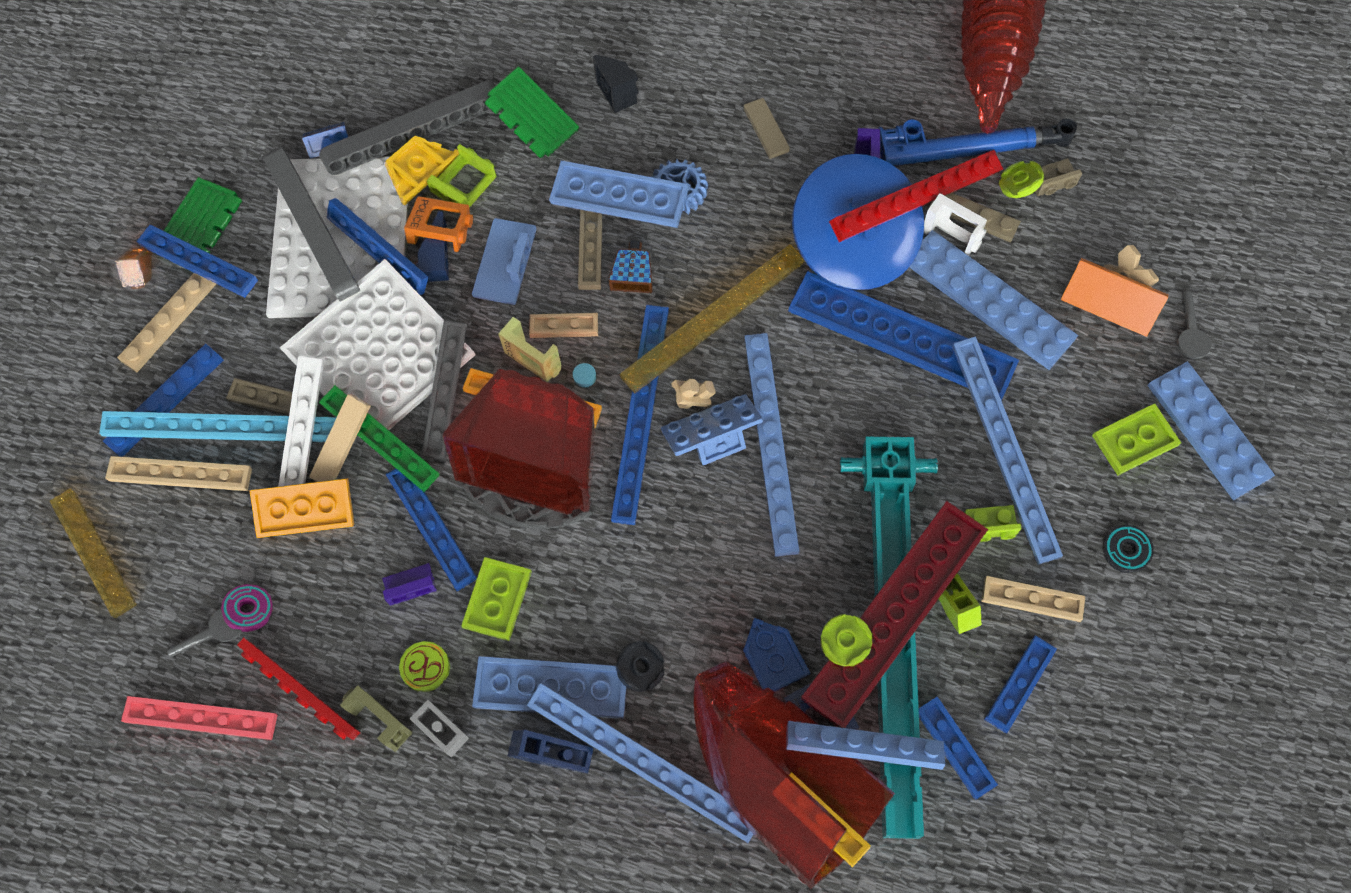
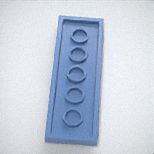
(619, 194)
(1210, 430)
(512, 683)

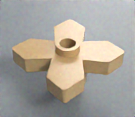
(1129, 266)

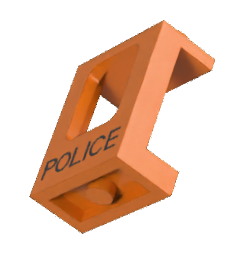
(417, 220)

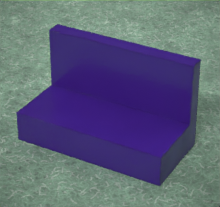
(408, 584)

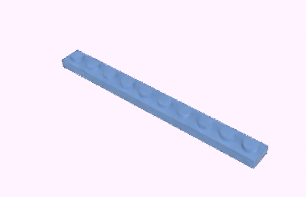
(771, 446)
(1007, 451)
(637, 759)

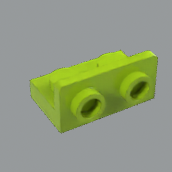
(999, 520)

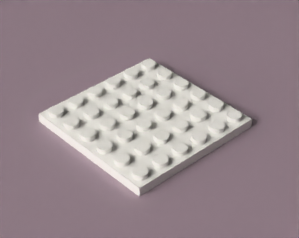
(377, 345)

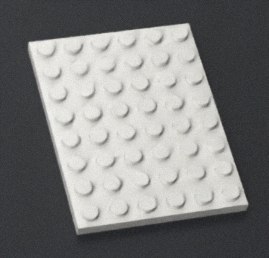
(296, 278)

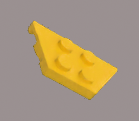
(415, 163)

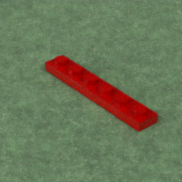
(305, 696)

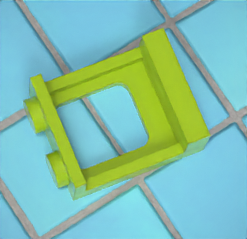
(444, 190)

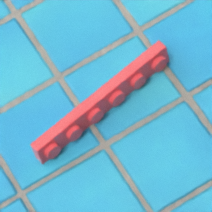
(199, 718)

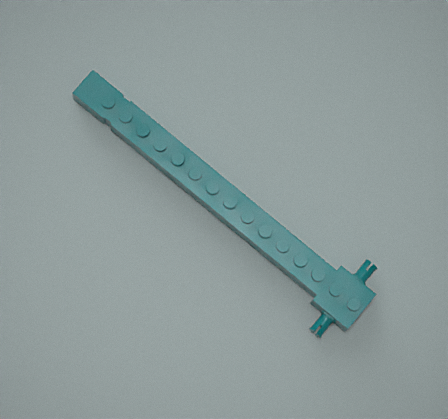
(890, 475)

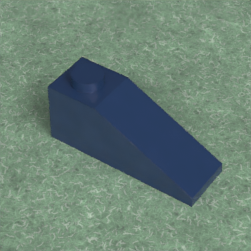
(434, 254)
(550, 751)

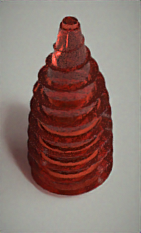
(997, 51)

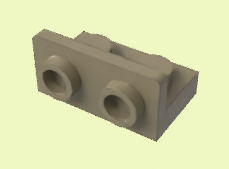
(1058, 176)

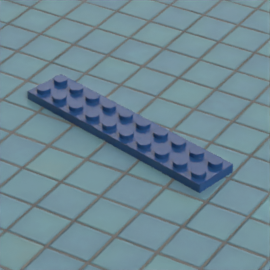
(892, 331)

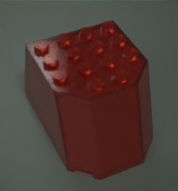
(525, 442)

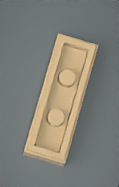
(563, 325)

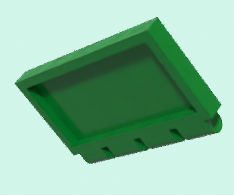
(532, 111)
(203, 213)

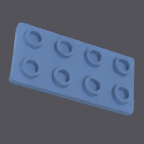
(504, 261)
(714, 430)

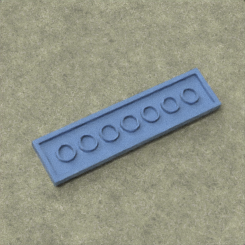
(992, 300)

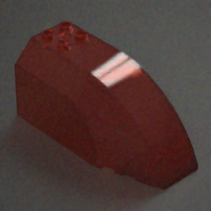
(747, 757)

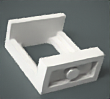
(939, 216)

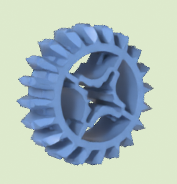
(683, 173)

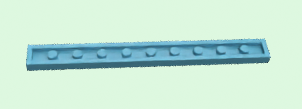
(204, 426)

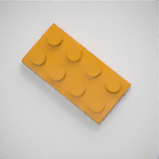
(302, 508)

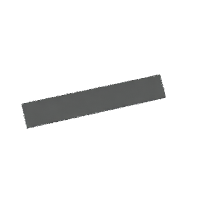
(444, 389)

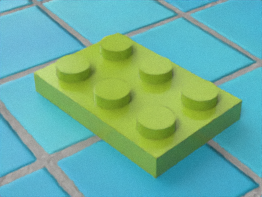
(1136, 439)
(496, 599)

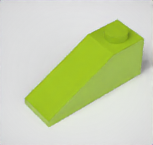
(961, 606)

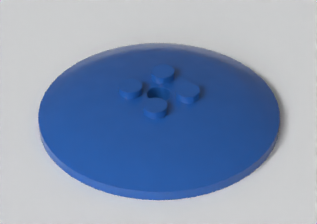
(866, 258)

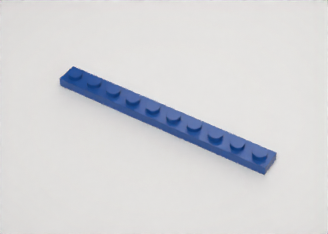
(638, 425)

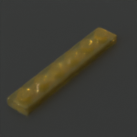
(93, 553)

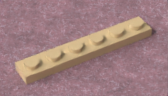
(165, 322)
(179, 473)

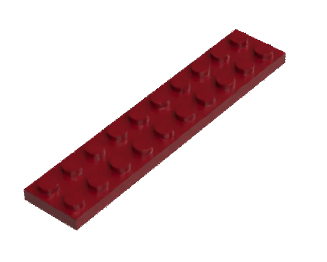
(898, 612)

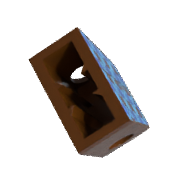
(631, 270)

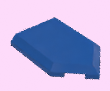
(774, 656)

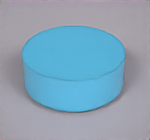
(584, 375)

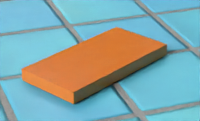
(1114, 297)

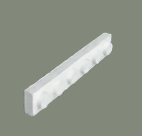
(301, 421)

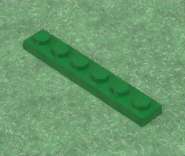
(386, 444)

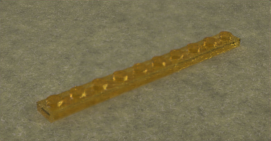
(711, 319)

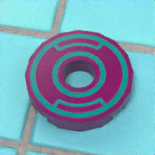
(247, 595)

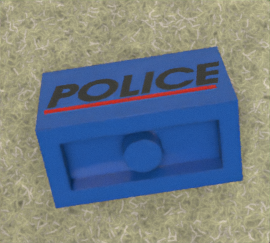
(320, 138)

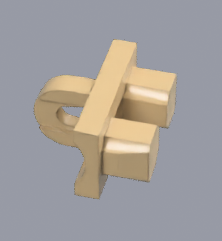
(687, 389)

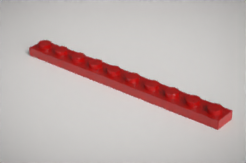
(915, 196)

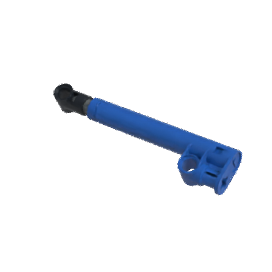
(903, 148)

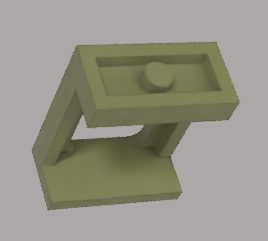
(396, 731)

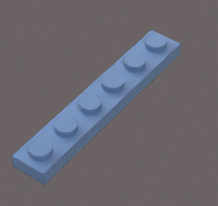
(865, 745)

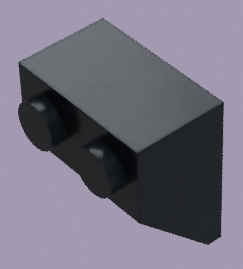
(616, 82)

